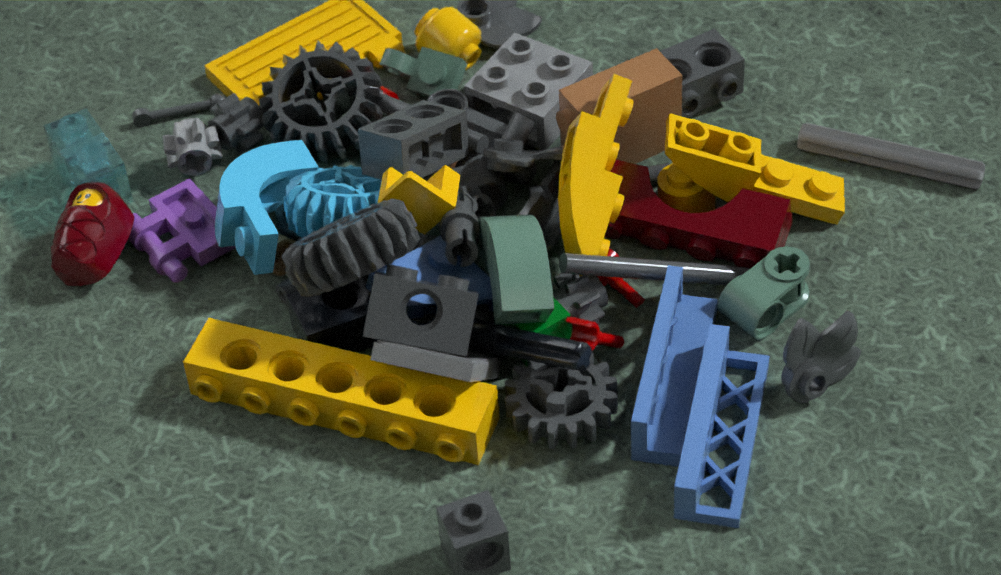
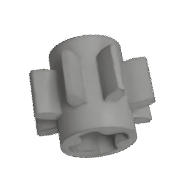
(192, 147)

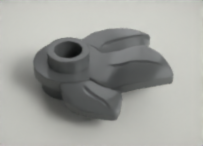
(498, 20)
(510, 157)
(819, 358)

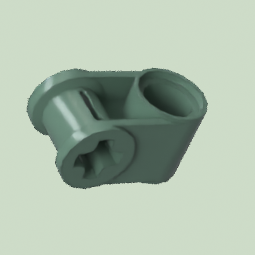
(767, 292)

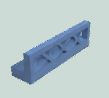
(670, 372)
(701, 425)

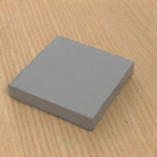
(466, 368)

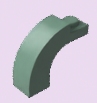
(518, 268)

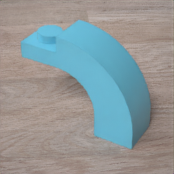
(252, 190)

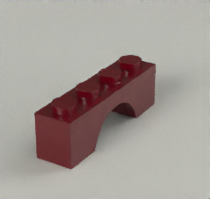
(736, 232)

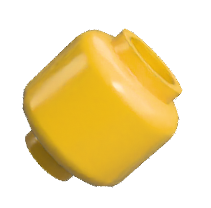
(449, 33)

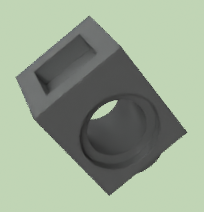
(474, 536)

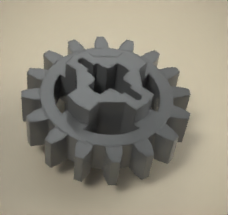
(561, 401)

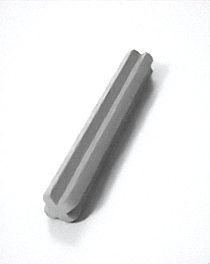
(891, 156)

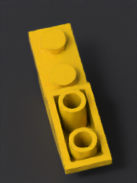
(732, 160)
(586, 187)

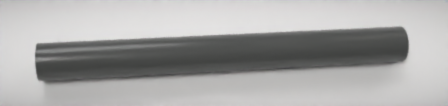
(646, 268)

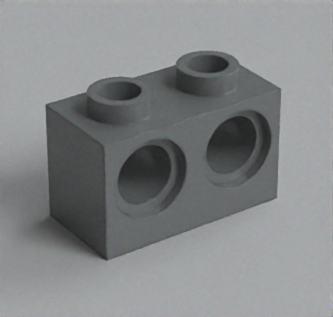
(709, 71)
(414, 140)

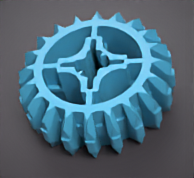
(327, 196)

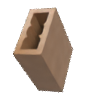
(655, 92)

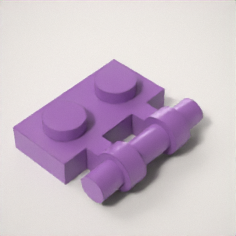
(189, 219)

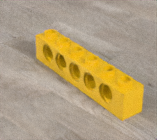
(342, 391)

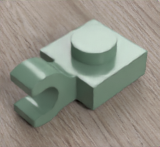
(428, 72)

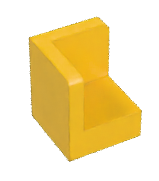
(424, 198)

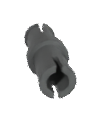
(460, 231)

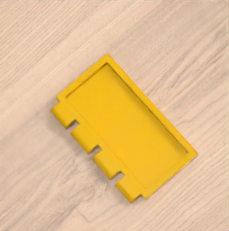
(345, 21)

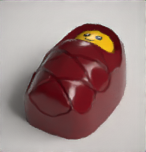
(90, 234)

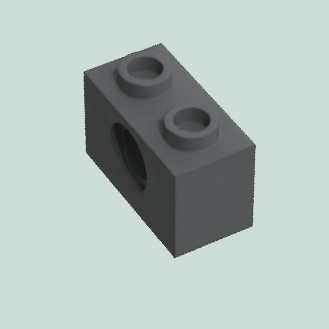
(445, 332)

